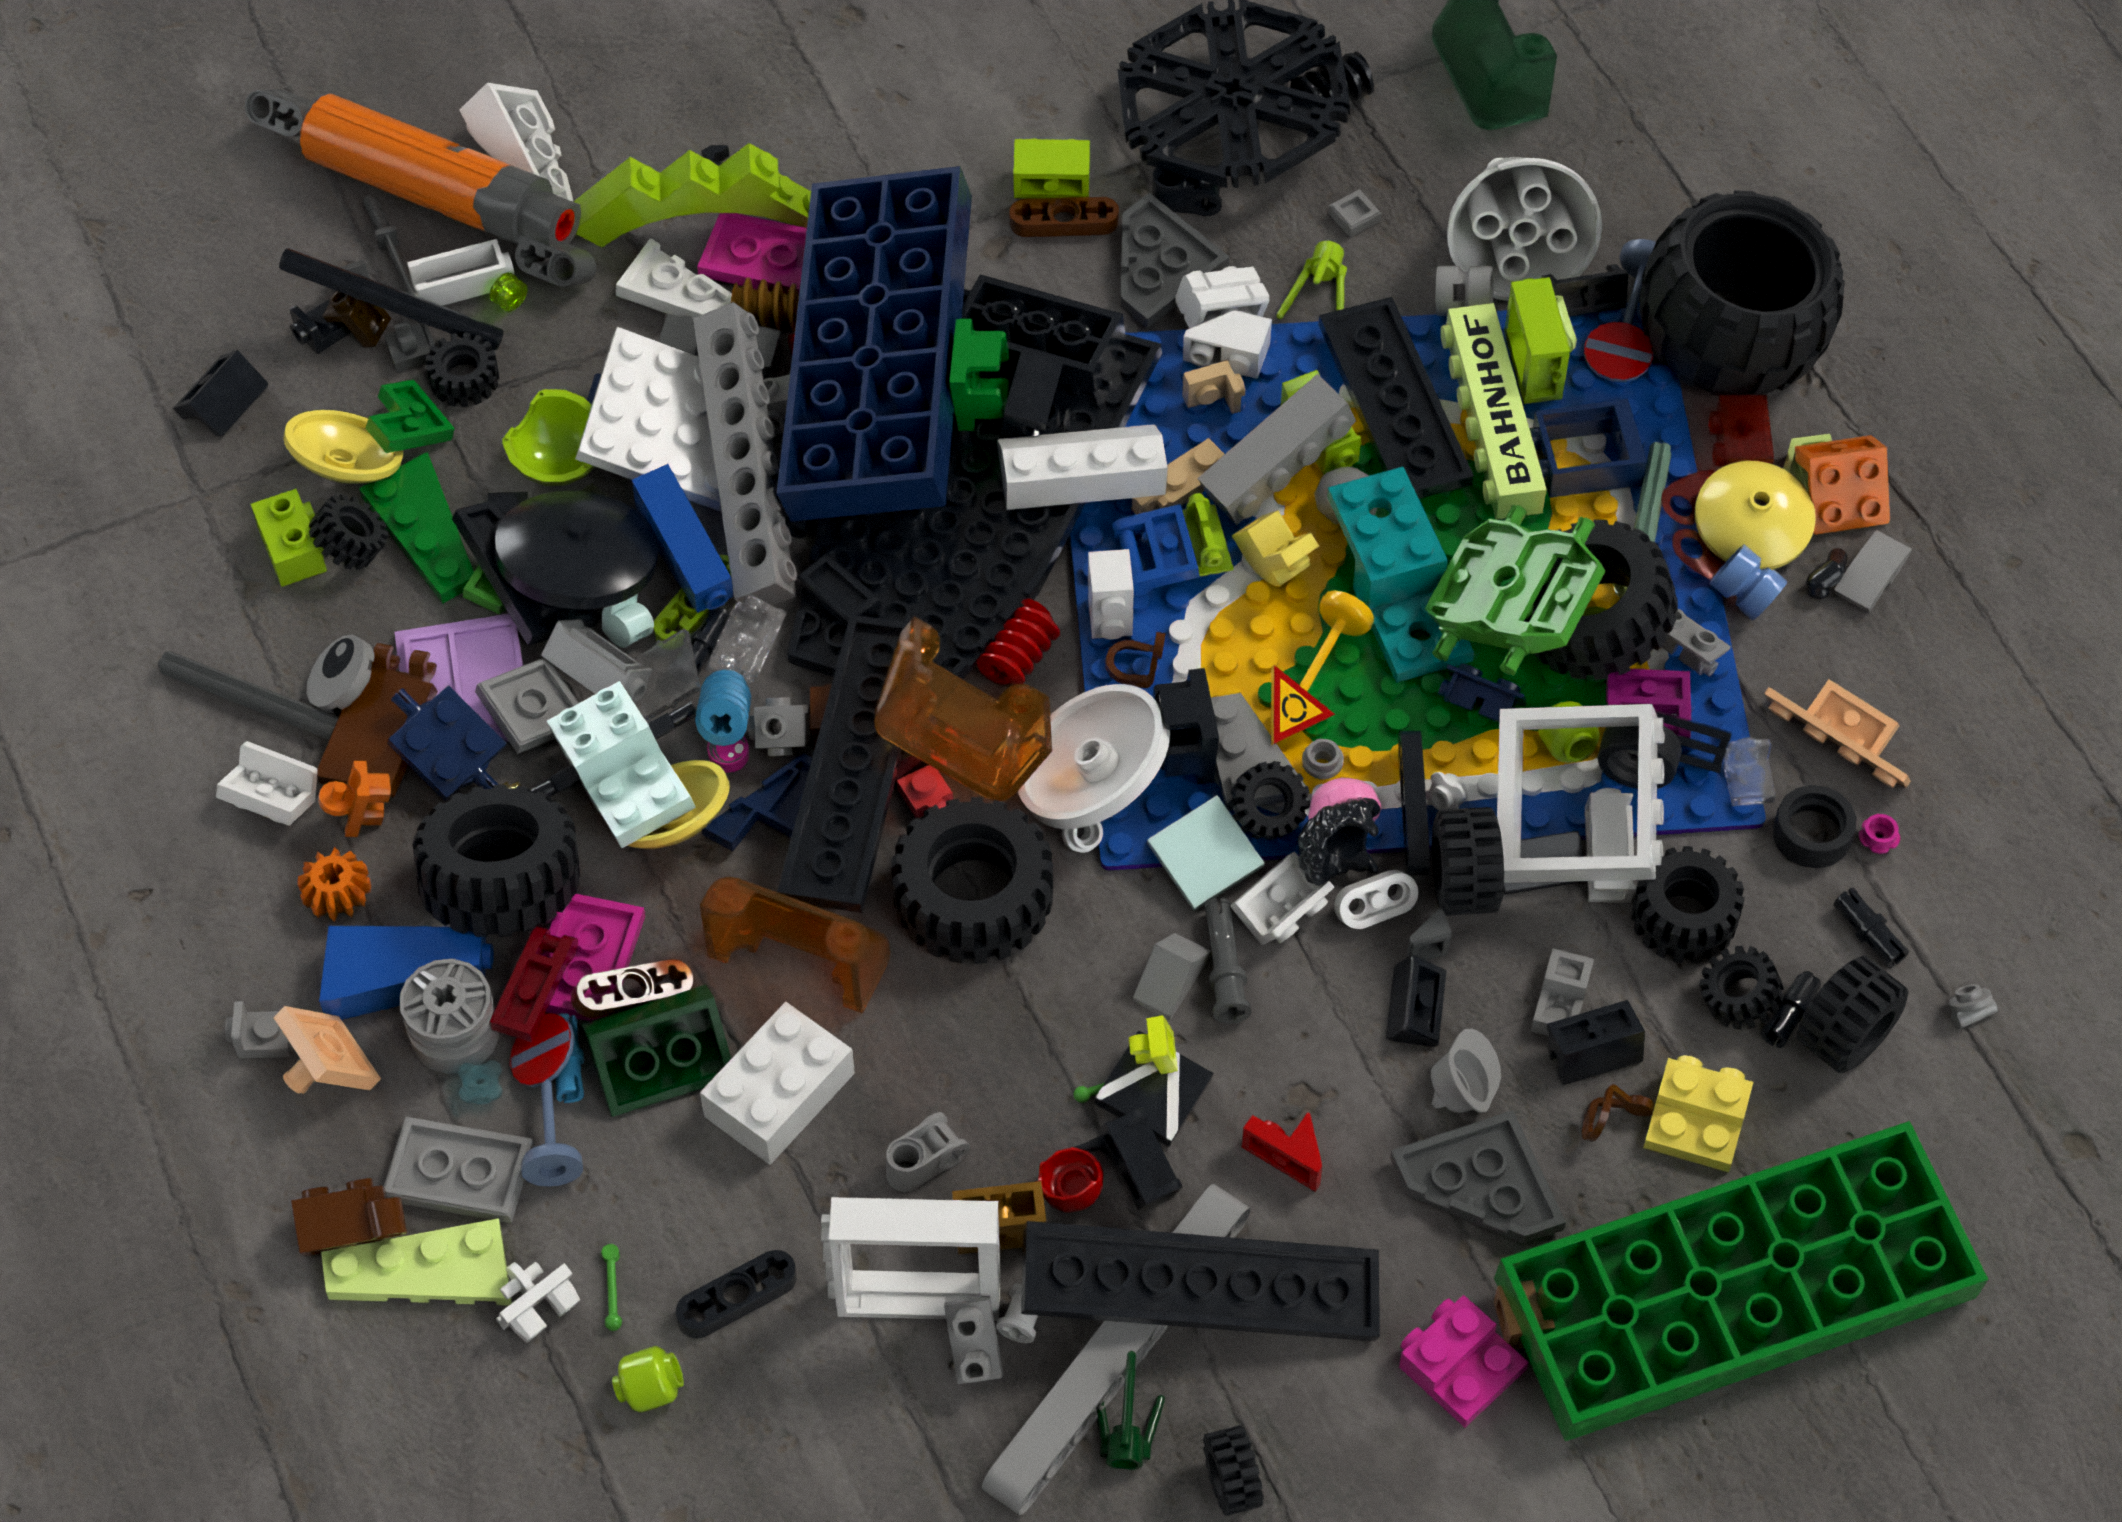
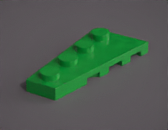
(422, 525)

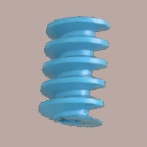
(723, 708)

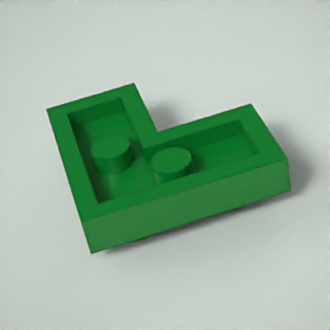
(411, 419)

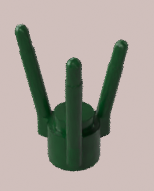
(1126, 1446)

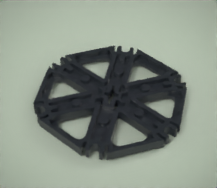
(1259, 93)

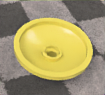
(338, 447)
(1730, 517)
(708, 789)

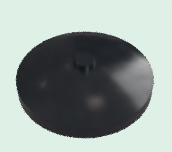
(576, 550)

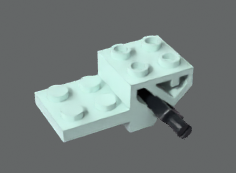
(620, 762)

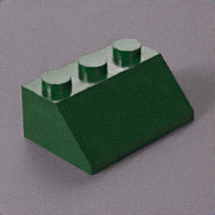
(657, 1049)

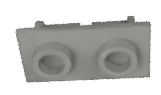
(1699, 645)

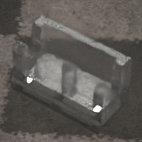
(746, 638)

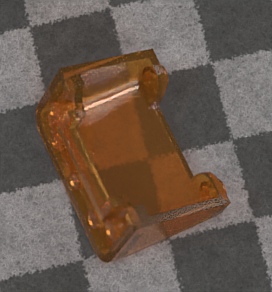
(958, 727)
(742, 913)

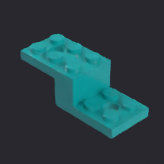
(1395, 568)

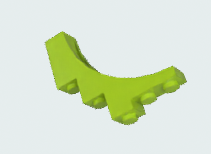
(689, 186)

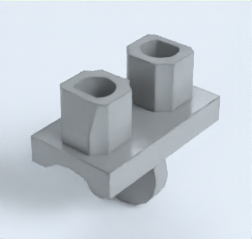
(973, 1340)

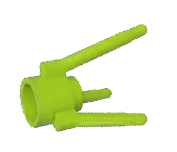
(1324, 266)

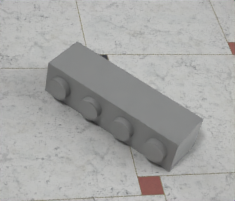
(1277, 449)

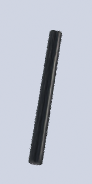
(387, 297)

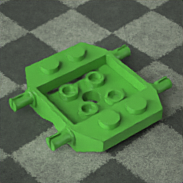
(1475, 607)

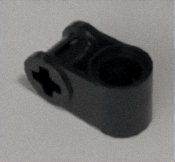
(1185, 193)

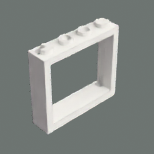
(1649, 807)
(913, 1224)

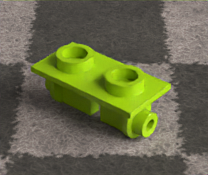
(1206, 536)

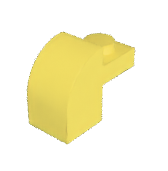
(1273, 548)

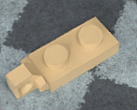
(1181, 478)

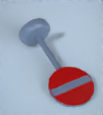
(1618, 348)
(534, 1066)

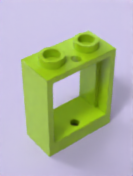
(1536, 340)

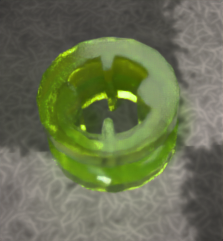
(508, 292)

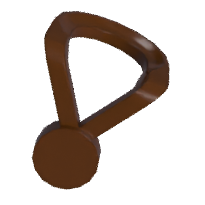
(1137, 680)
(1634, 1104)

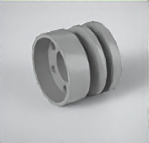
(448, 1015)

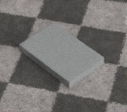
(457, 1169)

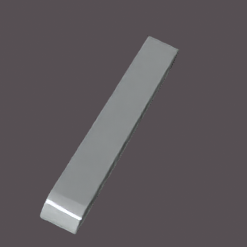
(1093, 1378)

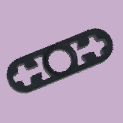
(731, 1312)

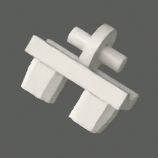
(521, 1314)

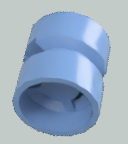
(1746, 580)

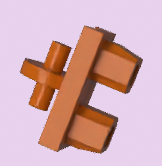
(359, 798)

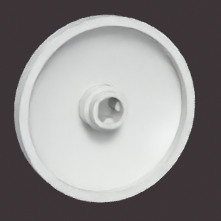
(1100, 759)

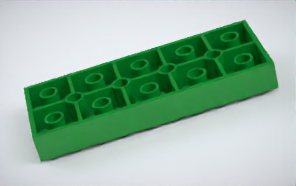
(1740, 1279)

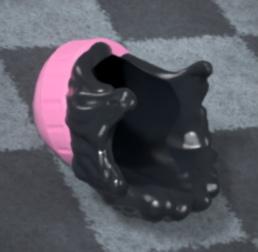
(1338, 830)

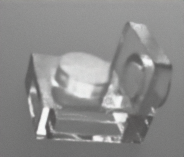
(1749, 772)

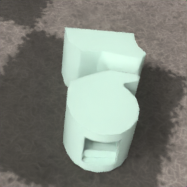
(627, 622)

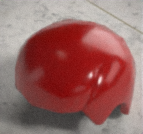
(1071, 1179)

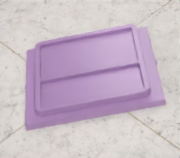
(465, 655)

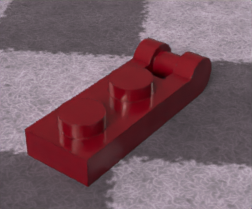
(533, 984)

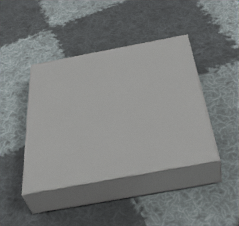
(525, 701)

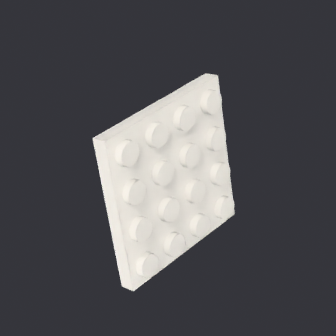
(650, 416)

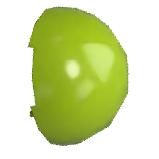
(549, 438)

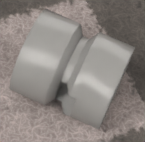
(1478, 287)

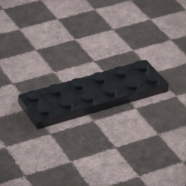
(1395, 396)

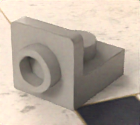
(256, 1034)

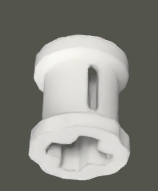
(1014, 1324)

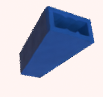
(682, 539)
(371, 963)

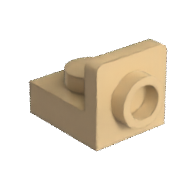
(1213, 383)

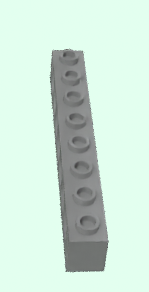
(744, 455)

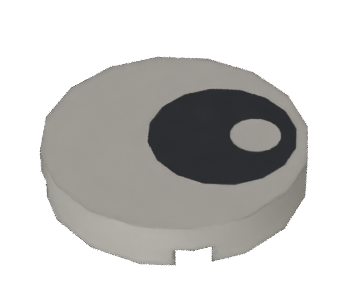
(340, 673)

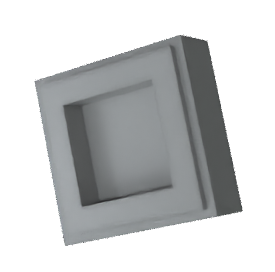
(1354, 213)

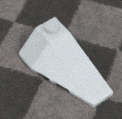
(516, 130)

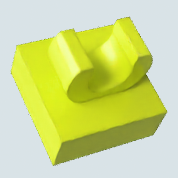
(1156, 1045)

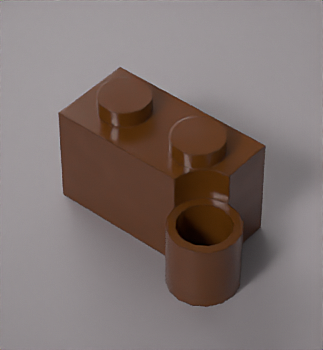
(346, 1217)

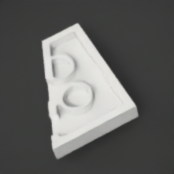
(668, 285)

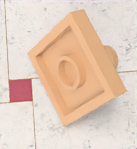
(325, 1051)

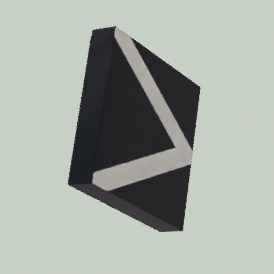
(1164, 1097)

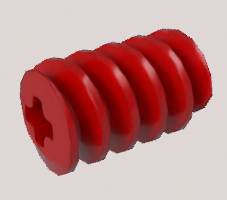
(1019, 644)

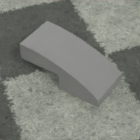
(1872, 571)
(1562, 989)

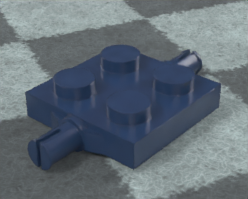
(446, 742)

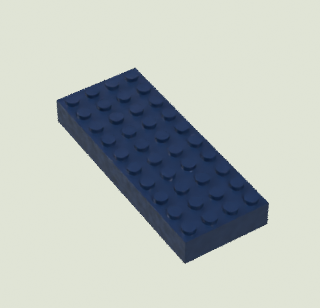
(875, 345)

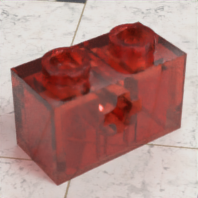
(1741, 430)

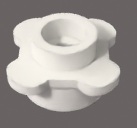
(1446, 791)

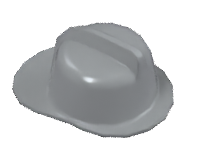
(1467, 1074)

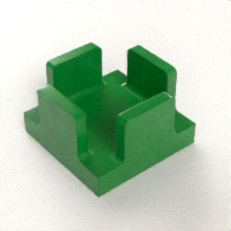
(973, 395)

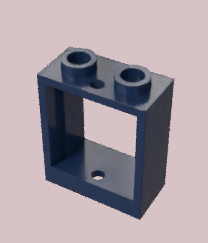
(1586, 420)

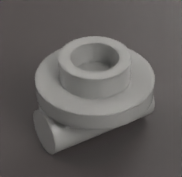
(1971, 1005)

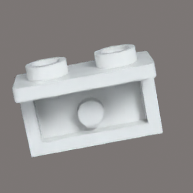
(269, 784)
(1279, 901)

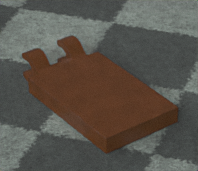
(374, 718)

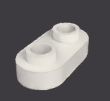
(1374, 900)

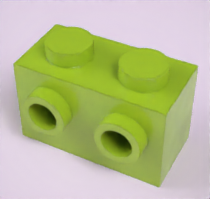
(1047, 164)
(285, 533)

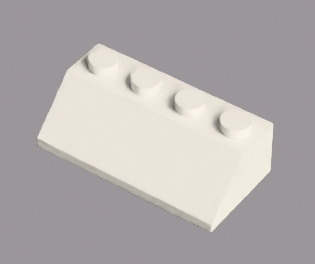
(1082, 466)

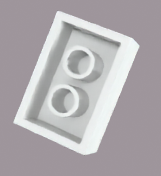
(777, 1083)

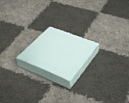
(1205, 853)

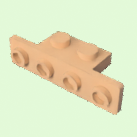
(1847, 722)

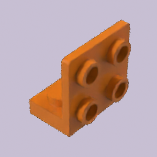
(1847, 483)

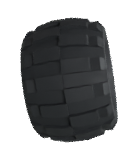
(1752, 250)

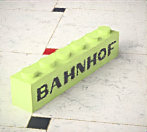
(1493, 410)

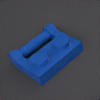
(1168, 544)

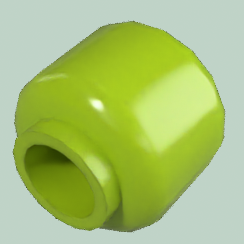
(1570, 743)
(648, 1379)

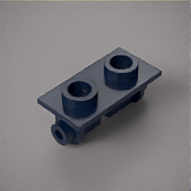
(1469, 685)

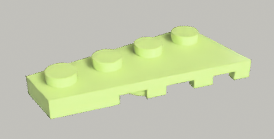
(440, 1264)

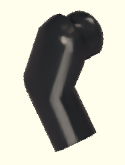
(1827, 574)

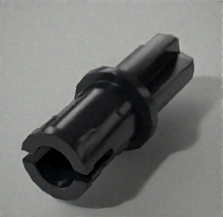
(1791, 1009)

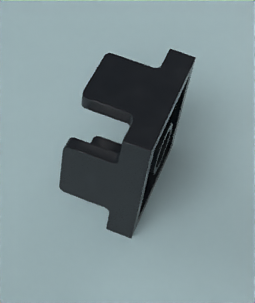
(1191, 708)

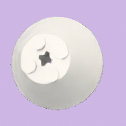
(1525, 222)

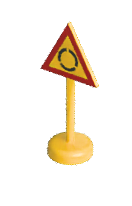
(1291, 704)

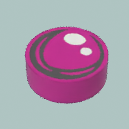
(729, 757)

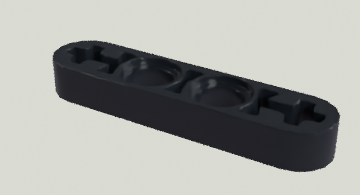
(1413, 803)

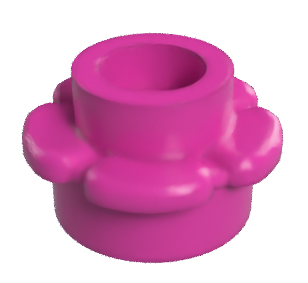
(1882, 825)

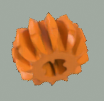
(334, 884)

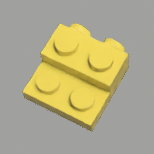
(1699, 1113)

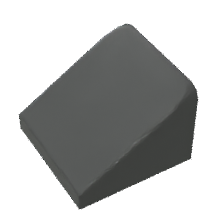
(1431, 938)

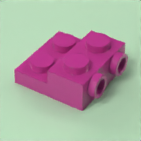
(1461, 1359)

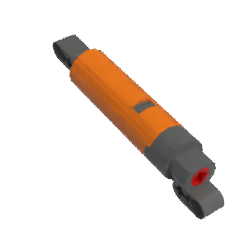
(435, 176)

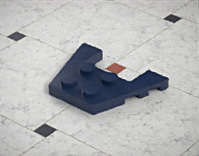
(772, 804)

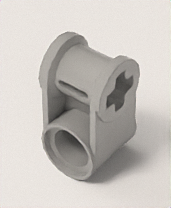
(929, 1147)

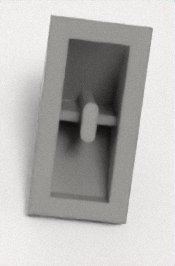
(1170, 974)

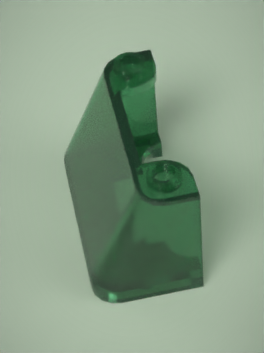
(1496, 73)

